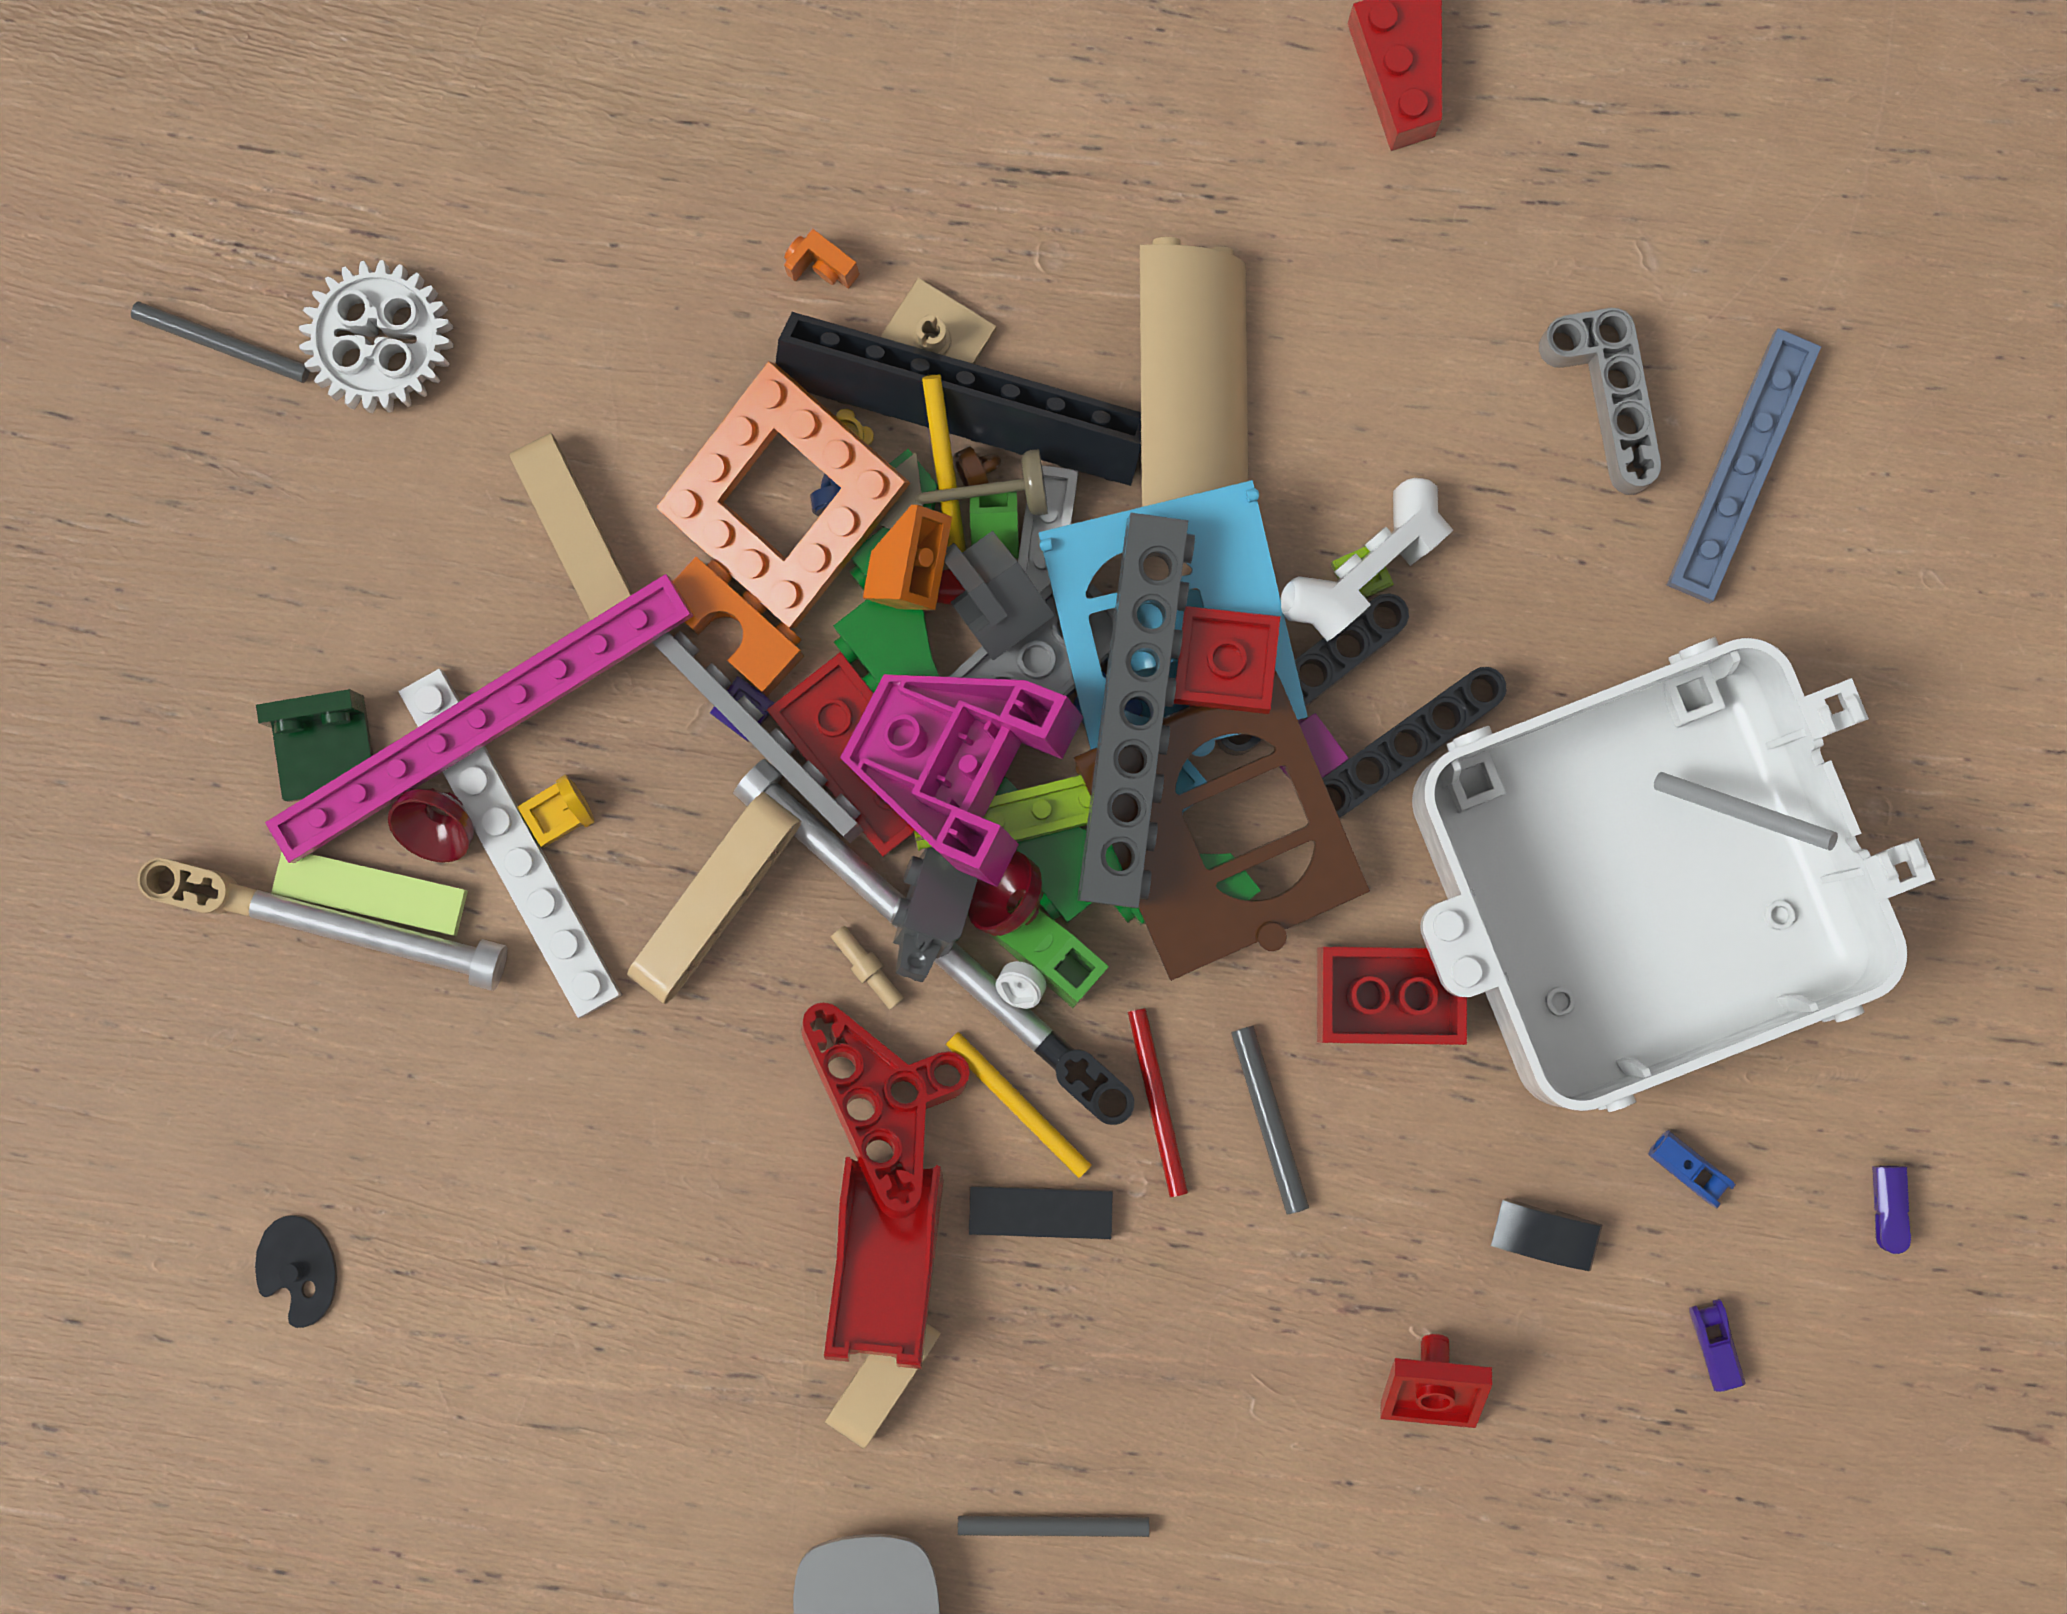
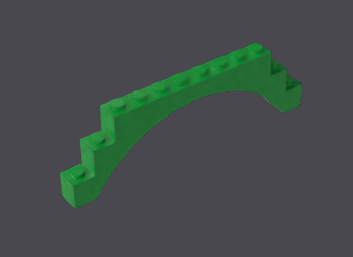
(898, 644)

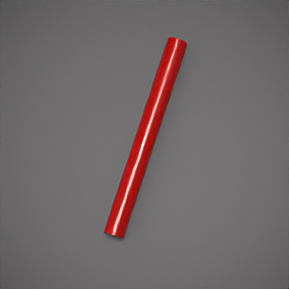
(1157, 1102)

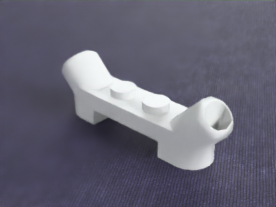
(1337, 604)

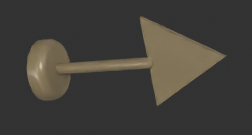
(1032, 483)

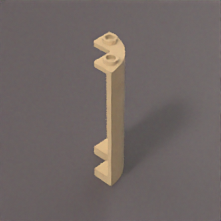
(1192, 369)

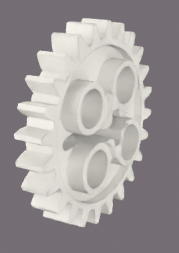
(382, 297)

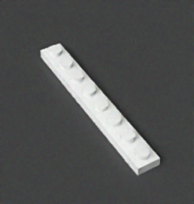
(519, 860)

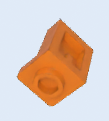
(829, 260)

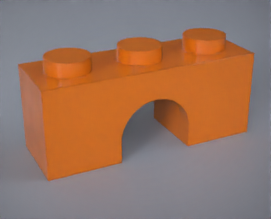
(765, 651)

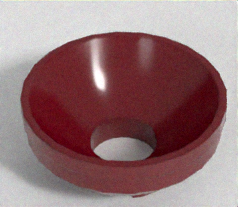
(428, 832)
(995, 908)

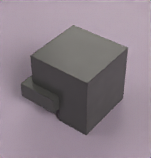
(998, 595)

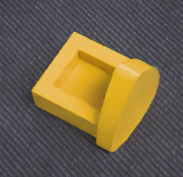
(556, 811)

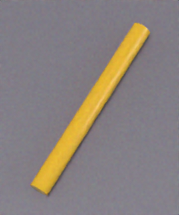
(943, 454)
(1019, 1105)

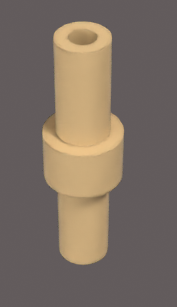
(867, 967)

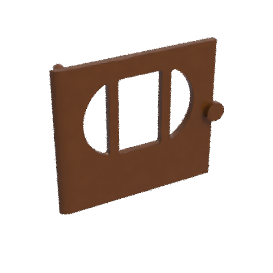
(1184, 909)

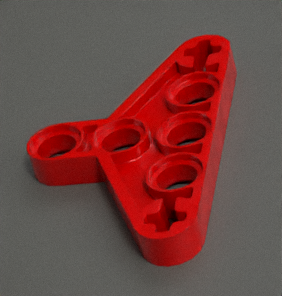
(893, 1122)

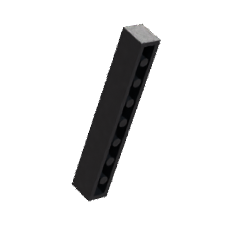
(978, 400)

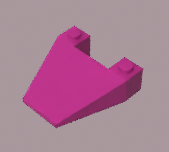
(943, 750)

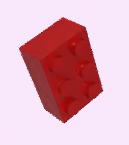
(1385, 998)

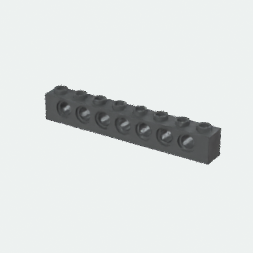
(1143, 538)

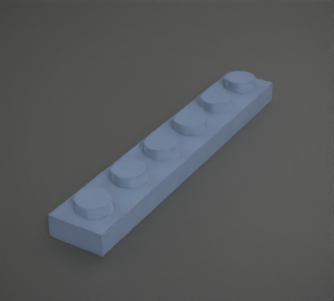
(1743, 466)

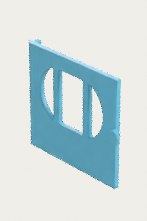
(1227, 566)

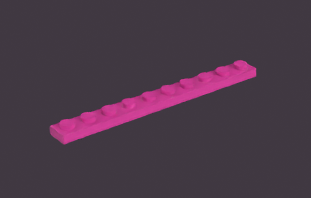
(479, 719)

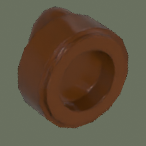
(974, 469)

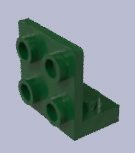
(316, 739)

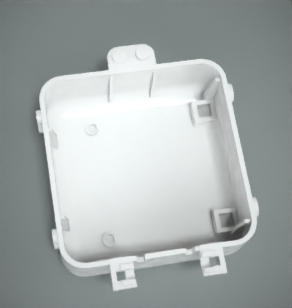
(1637, 925)

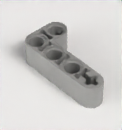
(1609, 400)

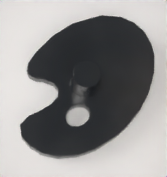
(288, 1257)

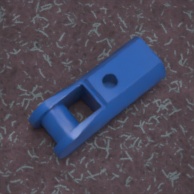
(1687, 1165)

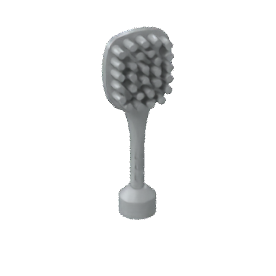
(866, 1577)

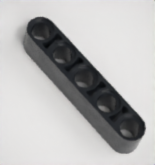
(1335, 665)
(1423, 729)

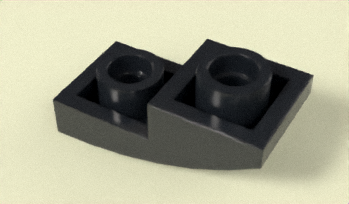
(1546, 1235)

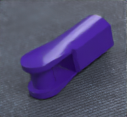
(1892, 1208)
(1719, 1351)

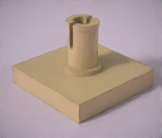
(939, 324)

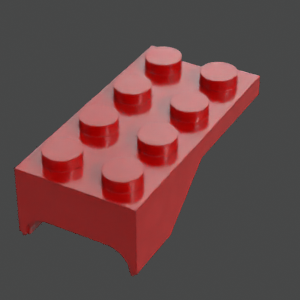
(883, 1271)

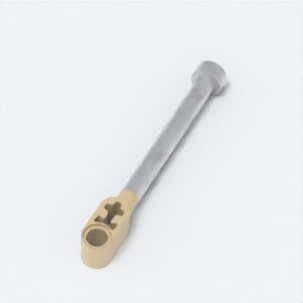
(481, 963)

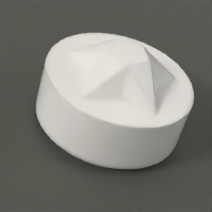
(1021, 985)

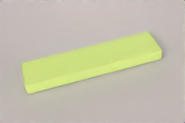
(371, 892)

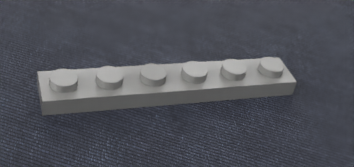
(772, 746)

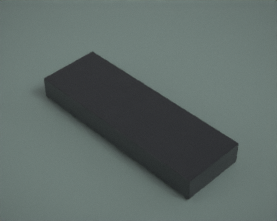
(1040, 1212)

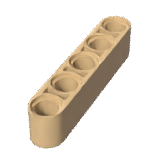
(571, 525)
(714, 897)

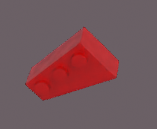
(1402, 64)

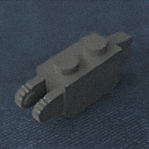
(931, 913)

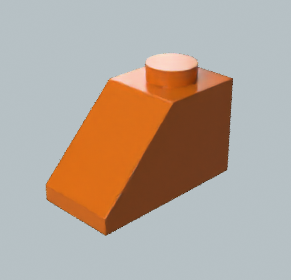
(909, 561)

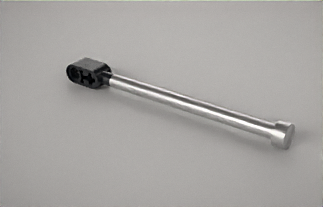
(957, 963)

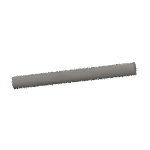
(1746, 811)

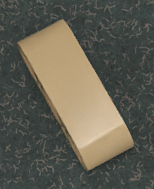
(873, 1394)

